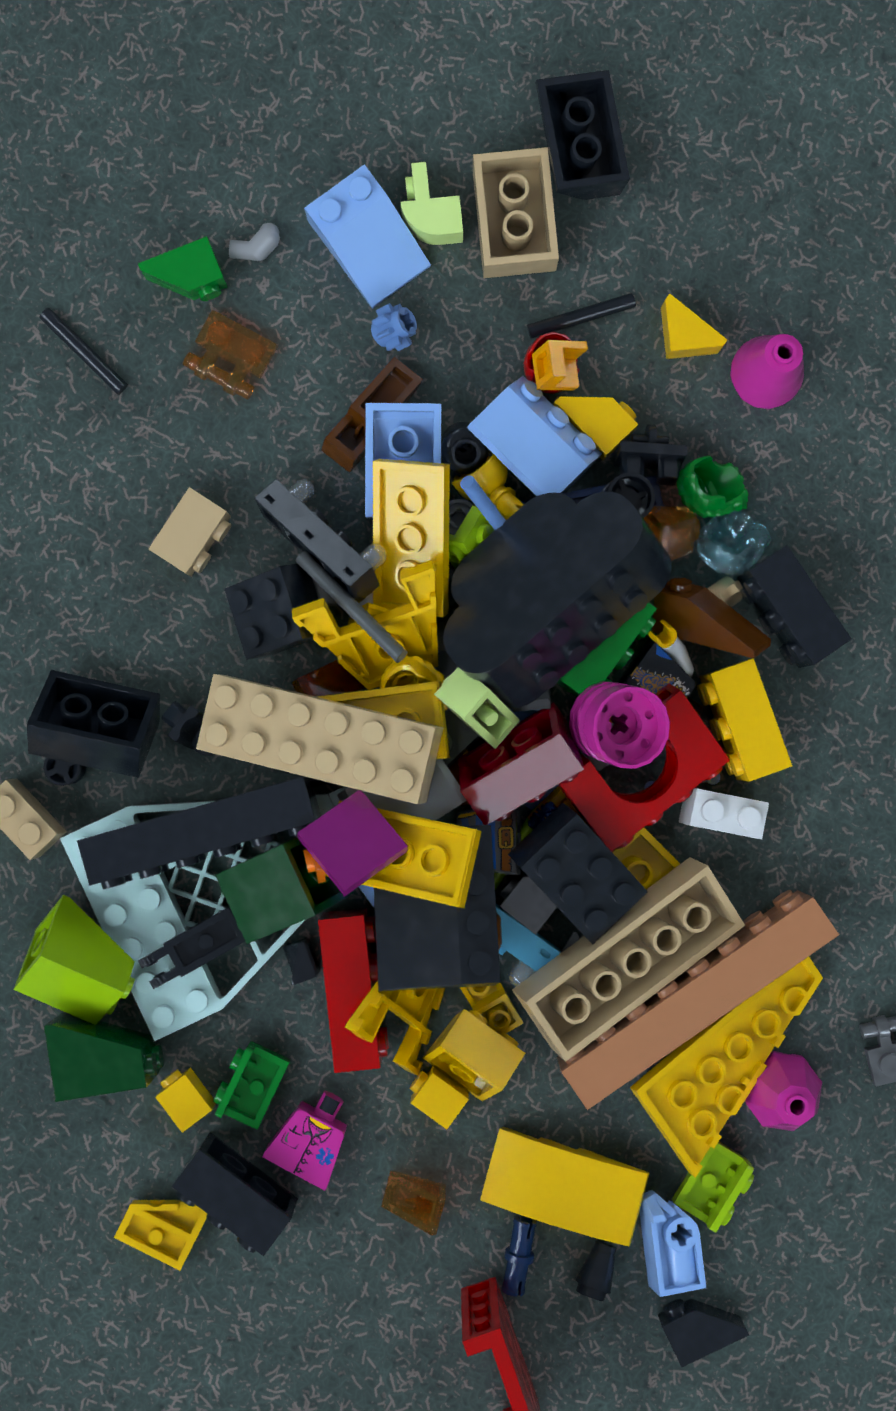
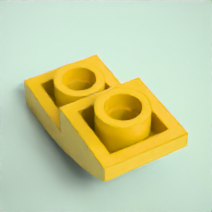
(494, 1005)

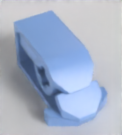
(671, 1261)

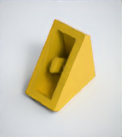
(686, 332)

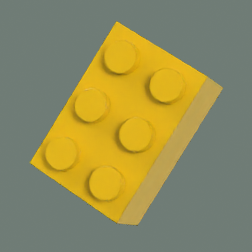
(744, 721)

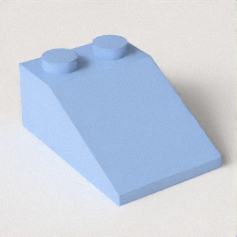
(367, 236)
(400, 433)

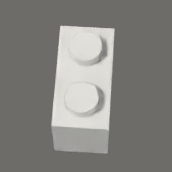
(724, 813)

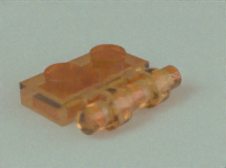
(234, 344)

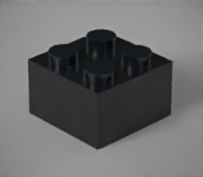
(265, 606)

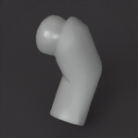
(258, 247)

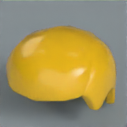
(488, 476)

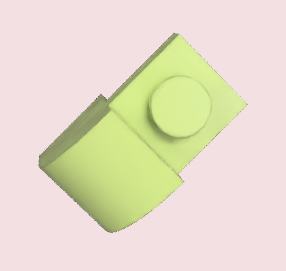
(430, 219)

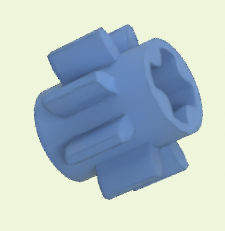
(393, 327)

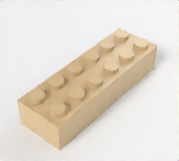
(320, 738)
(645, 950)

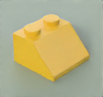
(475, 1055)

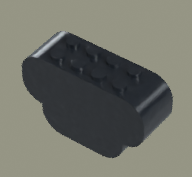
(551, 591)

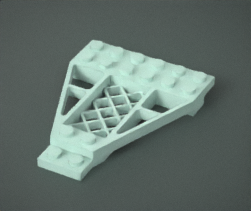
(147, 914)

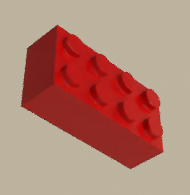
(348, 978)

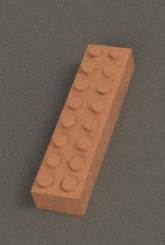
(701, 995)

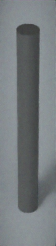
(351, 607)

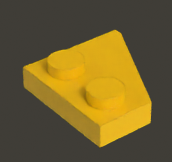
(162, 1229)

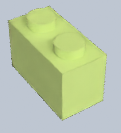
(477, 707)

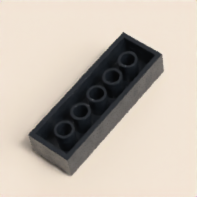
(190, 833)

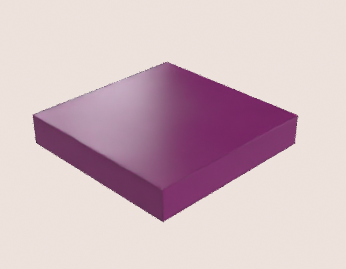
(352, 842)

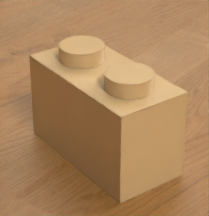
(191, 533)
(27, 820)

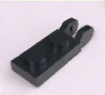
(196, 946)

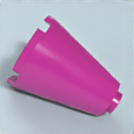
(768, 370)

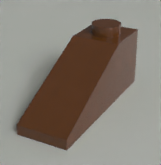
(706, 619)

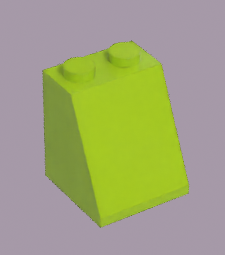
(75, 965)

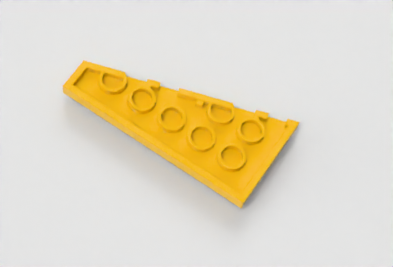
(716, 1069)

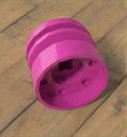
(638, 726)

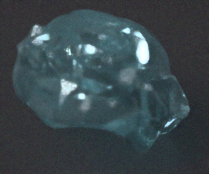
(732, 542)

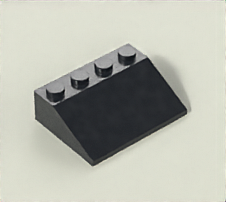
(436, 943)

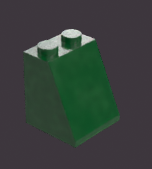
(275, 891)
(98, 1058)

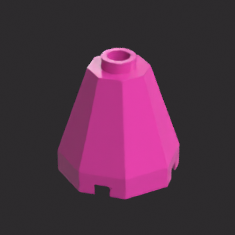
(785, 1092)

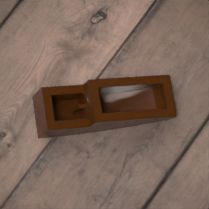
(348, 438)

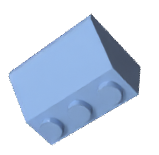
(534, 439)

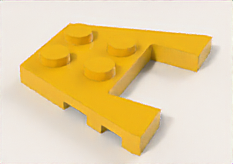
(410, 625)
(410, 1006)

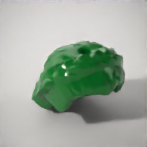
(711, 488)

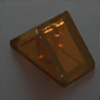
(415, 1200)

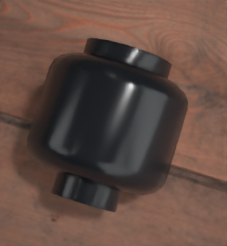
(462, 460)

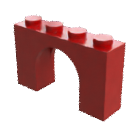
(690, 759)

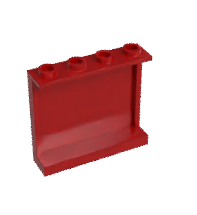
(488, 1327)

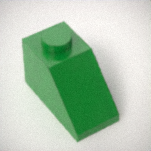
(187, 271)

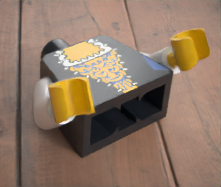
(660, 663)

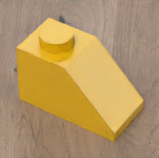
(600, 419)

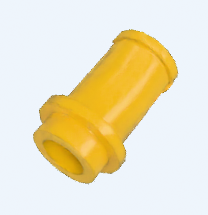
(505, 501)

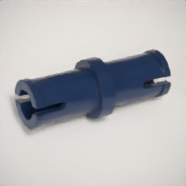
(519, 1256)

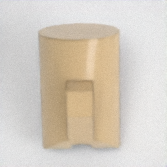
(727, 590)

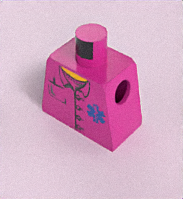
(309, 1141)

